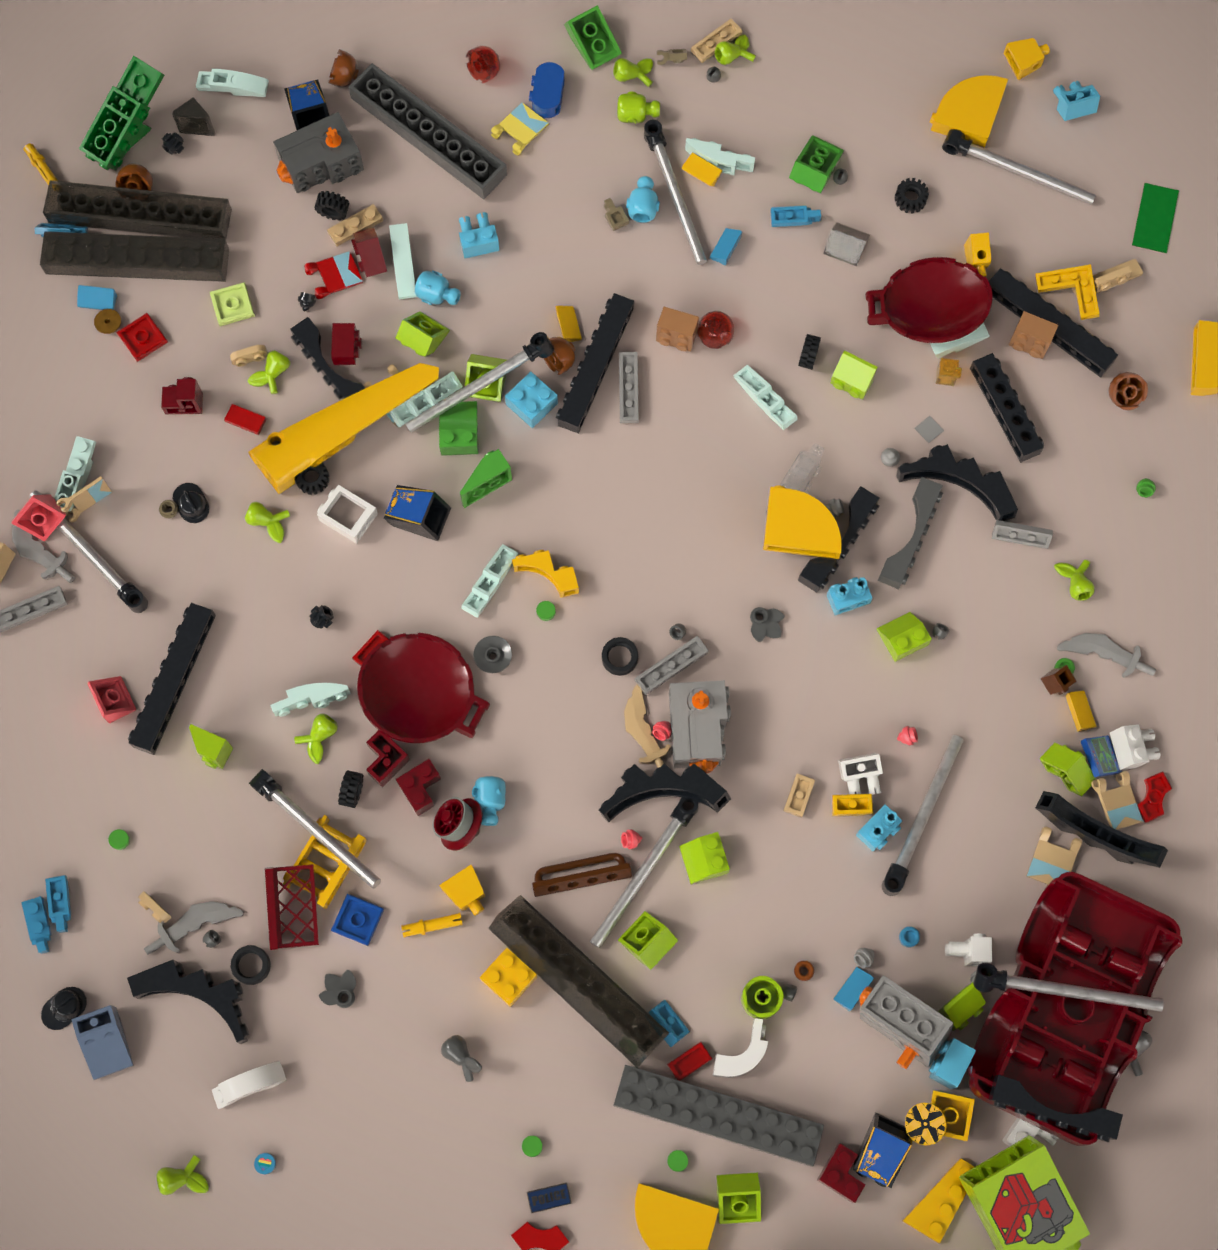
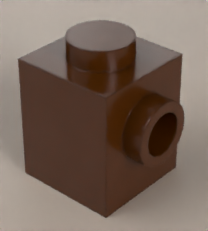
(1058, 680)

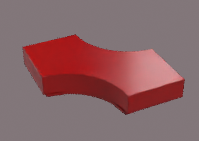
(1151, 805)
(531, 1237)

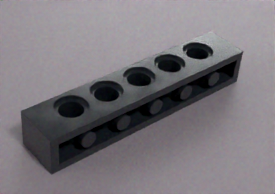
(1023, 449)

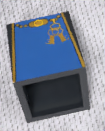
(306, 103)
(417, 511)
(883, 1151)

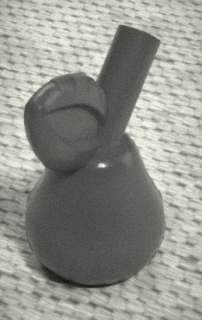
(456, 1051)

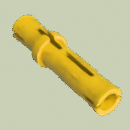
(38, 161)
(431, 925)

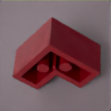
(368, 247)
(345, 343)
(182, 398)
(389, 761)
(414, 784)
(836, 1174)

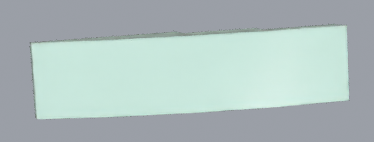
(402, 261)
(765, 397)
(425, 399)
(489, 581)

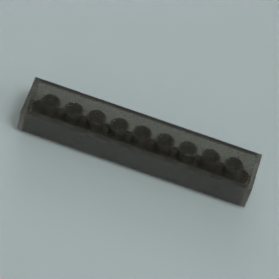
(137, 210)
(134, 256)
(578, 981)

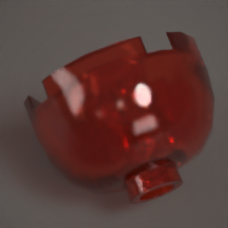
(483, 63)
(715, 329)

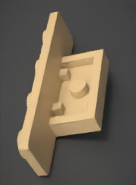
(1116, 276)

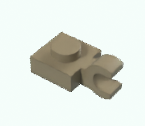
(674, 55)
(615, 216)

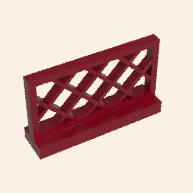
(274, 912)

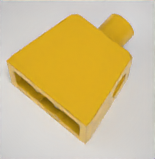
(1025, 56)
(978, 251)
(465, 890)

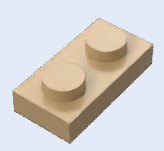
(799, 795)

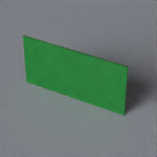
(1155, 218)

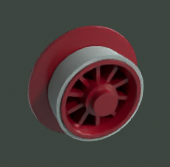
(458, 822)

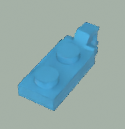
(794, 216)
(49, 227)
(58, 902)
(37, 923)

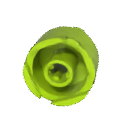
(754, 1006)

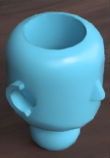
(643, 201)
(435, 289)
(490, 794)

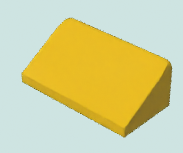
(702, 169)
(568, 323)
(1080, 710)
(852, 805)

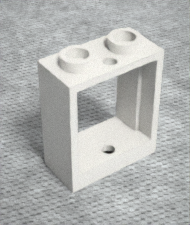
(362, 523)

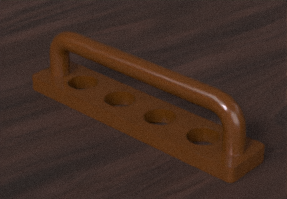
(582, 879)

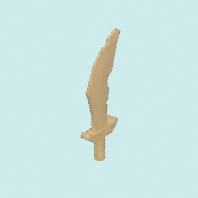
(641, 731)

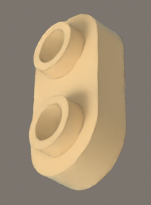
(247, 355)
(148, 902)

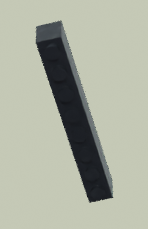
(1068, 336)
(595, 363)
(171, 679)

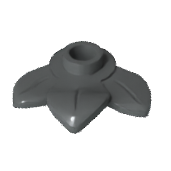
(768, 625)
(337, 987)

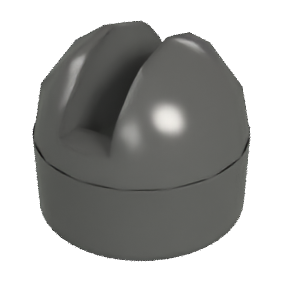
(716, 75)
(844, 176)
(940, 630)
(676, 633)
(211, 938)
(789, 992)

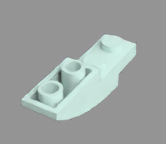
(232, 81)
(724, 160)
(77, 469)
(318, 693)

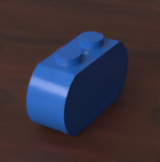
(547, 90)

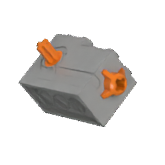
(698, 723)
(905, 1021)

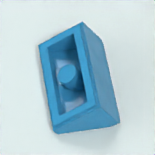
(726, 246)
(96, 297)
(852, 989)
(670, 1021)

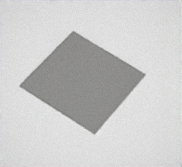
(929, 429)

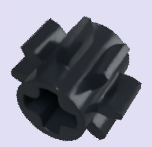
(172, 143)
(321, 616)

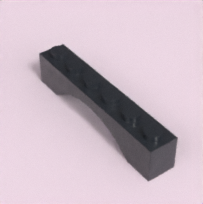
(309, 339)
(818, 569)
(1098, 1121)

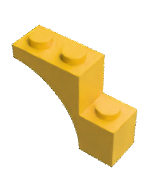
(541, 563)

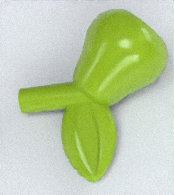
(727, 52)
(626, 70)
(275, 365)
(259, 516)
(1080, 586)
(322, 728)
(172, 1179)

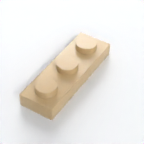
(706, 47)
(360, 221)

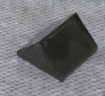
(193, 119)
(846, 244)

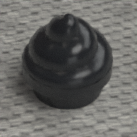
(306, 301)

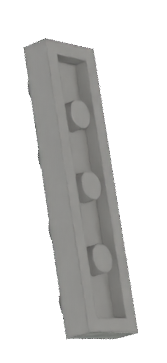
(628, 387)
(32, 608)
(671, 665)

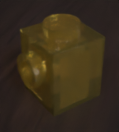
(948, 372)

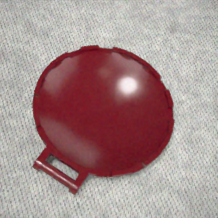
(933, 300)
(418, 689)

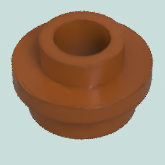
(808, 966)

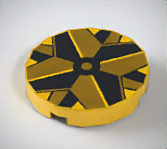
(926, 1124)

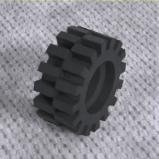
(916, 187)
(331, 205)
(809, 351)
(310, 487)
(350, 789)

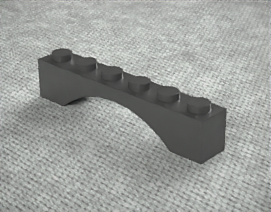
(924, 500)

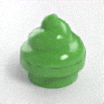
(1146, 487)

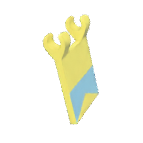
(522, 125)

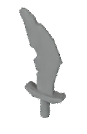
(36, 551)
(1108, 650)
(192, 921)

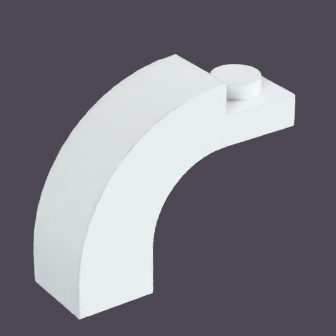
(738, 1065)
(248, 1083)

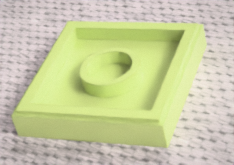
(232, 304)

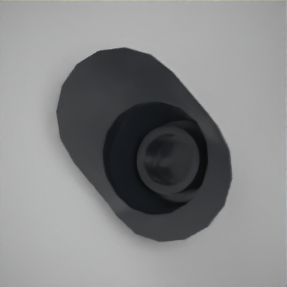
(191, 502)
(63, 1007)

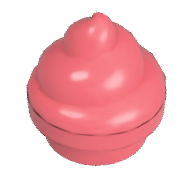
(662, 730)
(908, 736)
(630, 839)

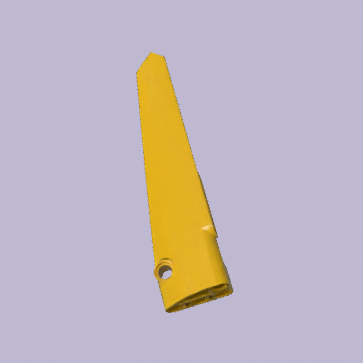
(335, 426)

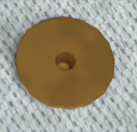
(107, 321)

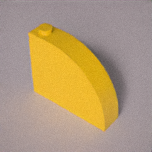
(970, 108)
(1205, 359)
(800, 525)
(673, 1221)

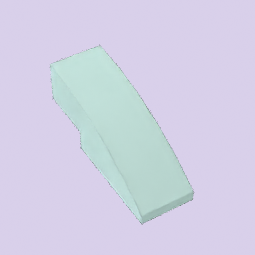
(946, 348)

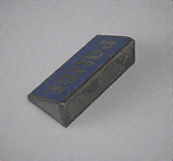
(549, 1197)

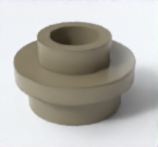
(168, 504)

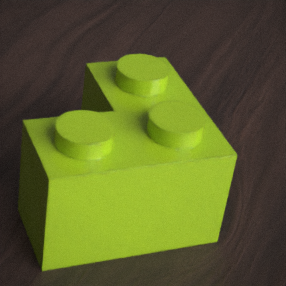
(1069, 767)

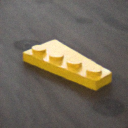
(940, 1205)

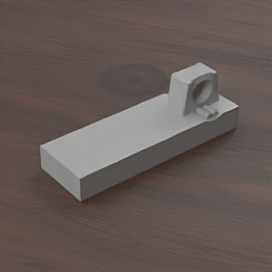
(1022, 534)

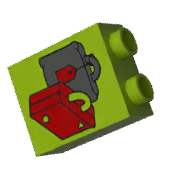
(1024, 1200)

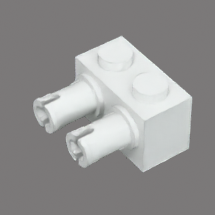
(1130, 746)
(858, 767)
(974, 950)
(1021, 1129)

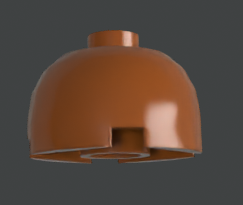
(343, 69)
(134, 177)
(562, 357)
(1128, 390)

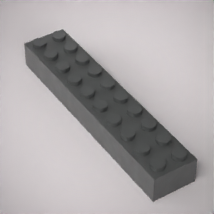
(428, 131)
(719, 1115)

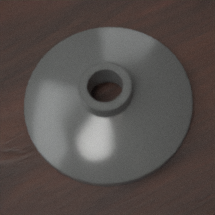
(492, 645)

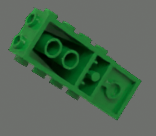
(122, 115)

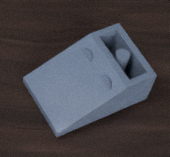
(103, 1041)

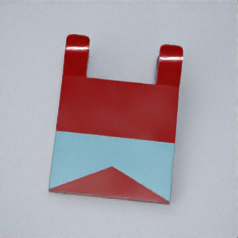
(337, 274)

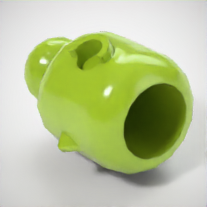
(634, 108)

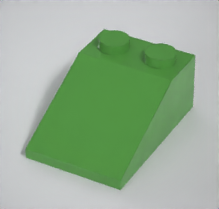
(593, 37)
(816, 164)
(459, 430)
(487, 477)

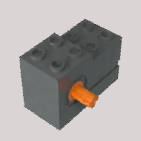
(318, 154)

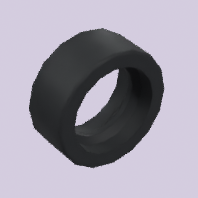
(619, 641)
(266, 964)

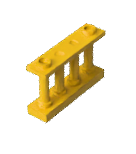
(335, 878)

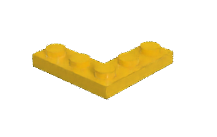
(1078, 277)

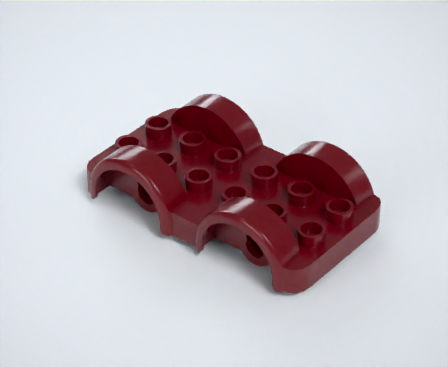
(1069, 1047)

